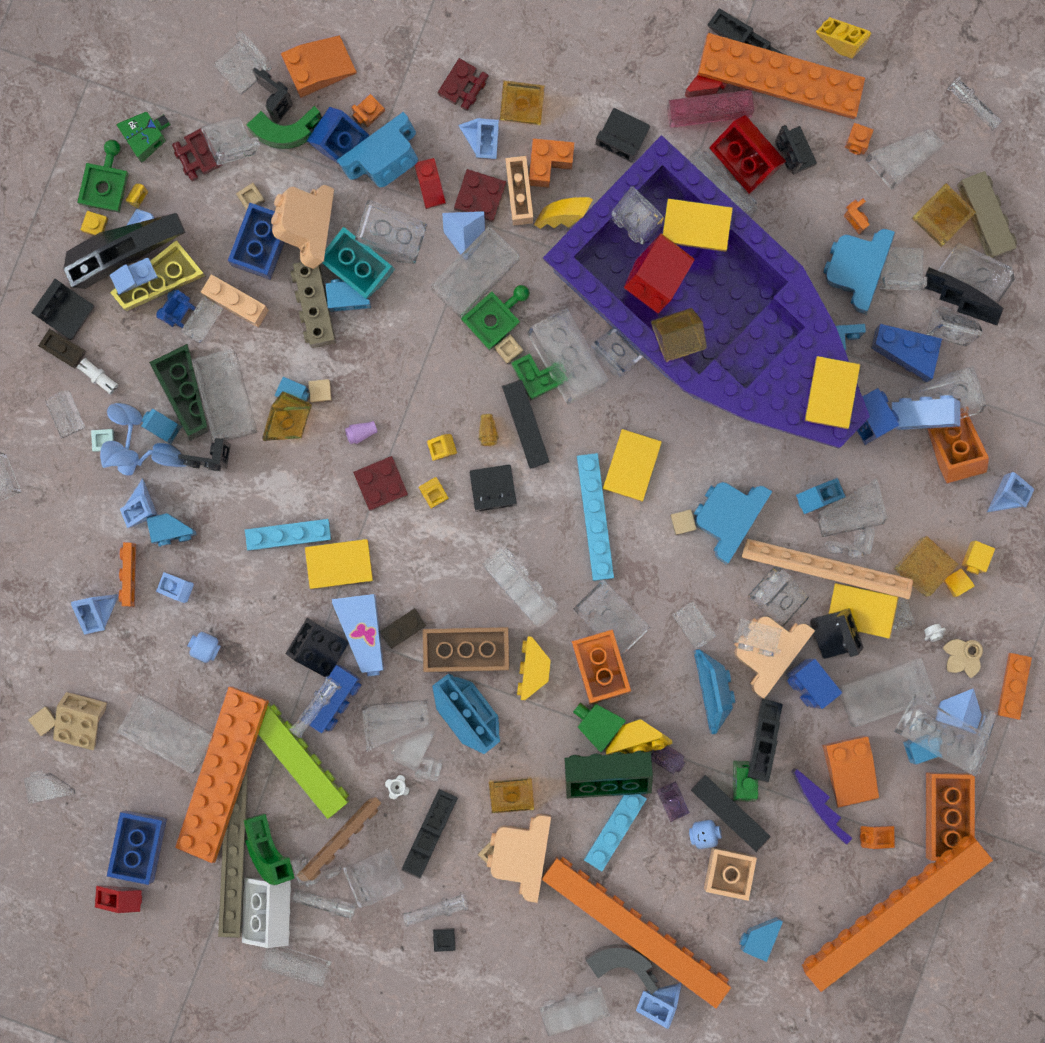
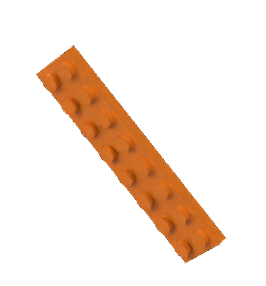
(781, 76)
(222, 774)

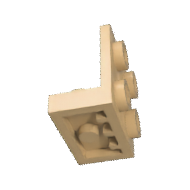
(78, 720)

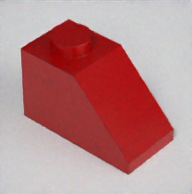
(704, 86)
(430, 183)
(118, 899)

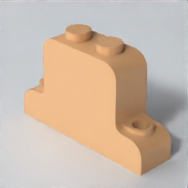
(304, 221)
(770, 669)
(521, 855)

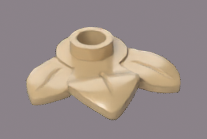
(960, 657)

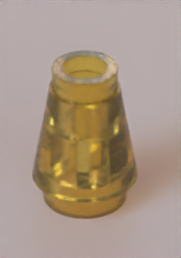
(487, 432)

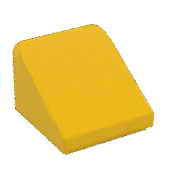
(136, 195)
(441, 447)
(433, 492)
(958, 583)

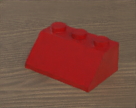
(747, 154)

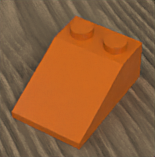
(318, 64)
(959, 451)
(601, 667)
(851, 770)

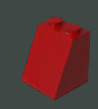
(658, 273)

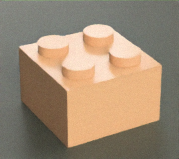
(730, 873)

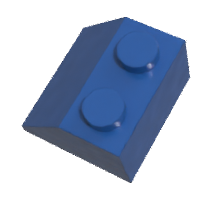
(336, 134)

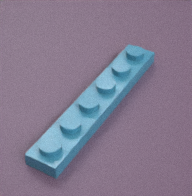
(595, 517)

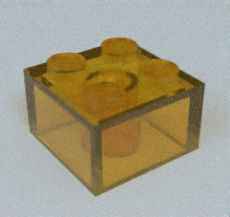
(943, 215)
(926, 566)

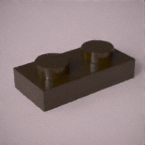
(62, 348)
(403, 628)

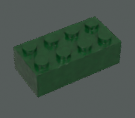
(608, 774)

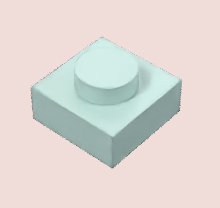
(100, 437)

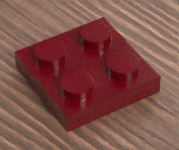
(480, 194)
(380, 483)

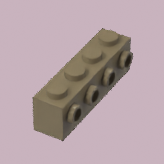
(988, 220)
(314, 305)

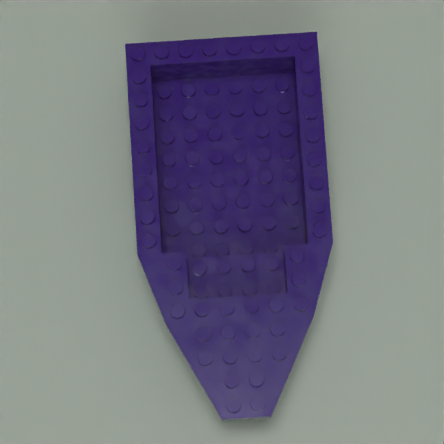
(753, 300)

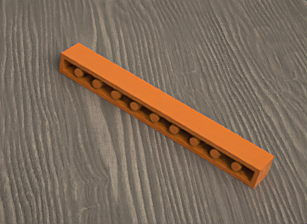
(896, 912)
(636, 932)

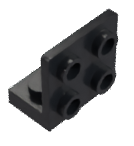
(279, 101)
(622, 135)
(795, 149)
(63, 309)
(220, 456)
(493, 488)
(837, 634)
(316, 648)

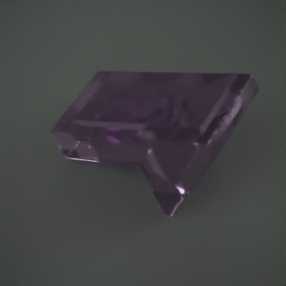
(672, 801)

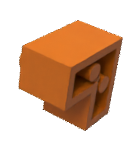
(548, 155)

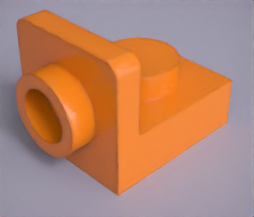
(367, 111)
(859, 139)
(857, 219)
(877, 837)

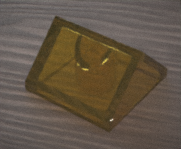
(522, 102)
(680, 334)
(286, 418)
(511, 794)

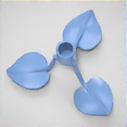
(115, 454)

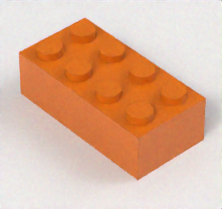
(948, 811)

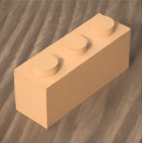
(519, 190)
(234, 301)

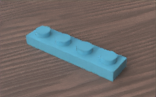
(288, 534)
(614, 830)

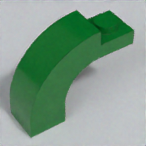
(284, 136)
(264, 855)

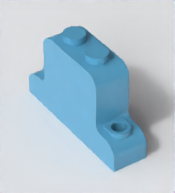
(383, 154)
(858, 266)
(729, 516)

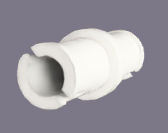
(97, 376)

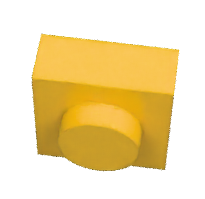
(94, 223)

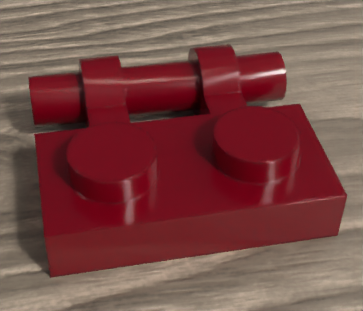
(458, 80)
(198, 146)

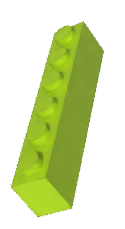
(301, 764)

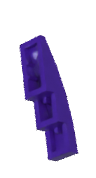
(817, 800)

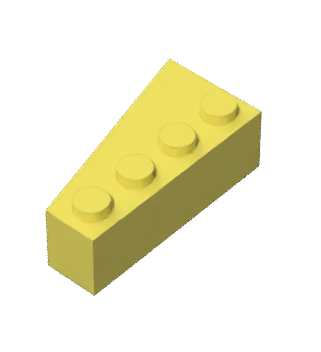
(173, 271)

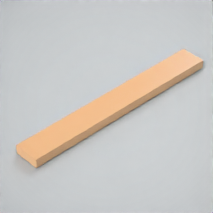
(828, 568)

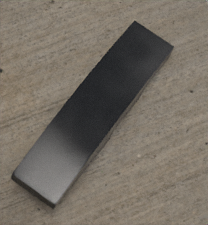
(732, 28)
(970, 300)
(525, 424)
(764, 740)
(730, 813)
(429, 834)

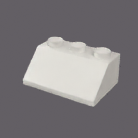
(266, 913)

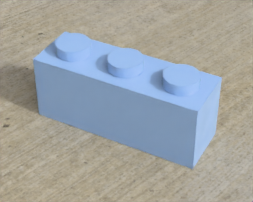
(927, 412)

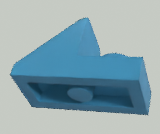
(852, 332)

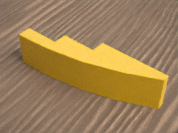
(563, 211)

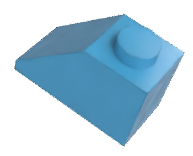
(343, 297)
(820, 496)
(761, 938)

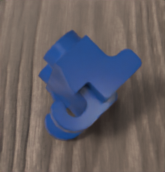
(175, 308)

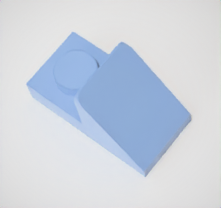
(133, 276)
(175, 587)

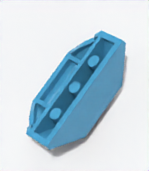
(714, 689)
(467, 713)

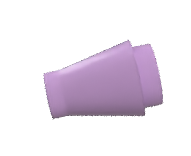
(359, 432)

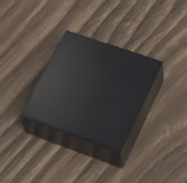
(444, 939)

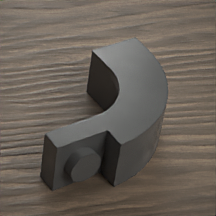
(618, 955)

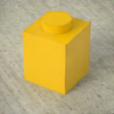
(978, 557)

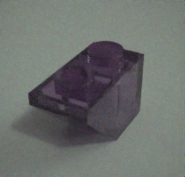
(668, 759)

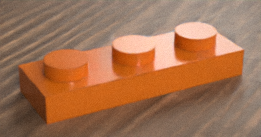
(127, 574)
(1014, 686)

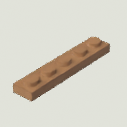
(339, 840)

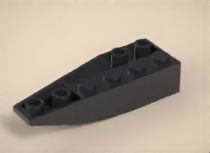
(117, 247)

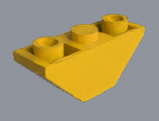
(843, 37)
(534, 669)
(637, 737)

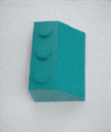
(356, 264)

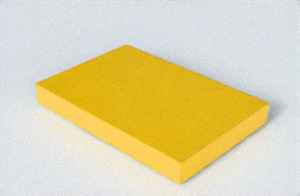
(697, 224)
(832, 392)
(632, 465)
(338, 564)
(870, 609)

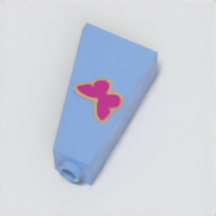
(361, 626)

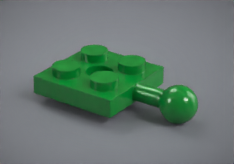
(96, 174)
(493, 306)

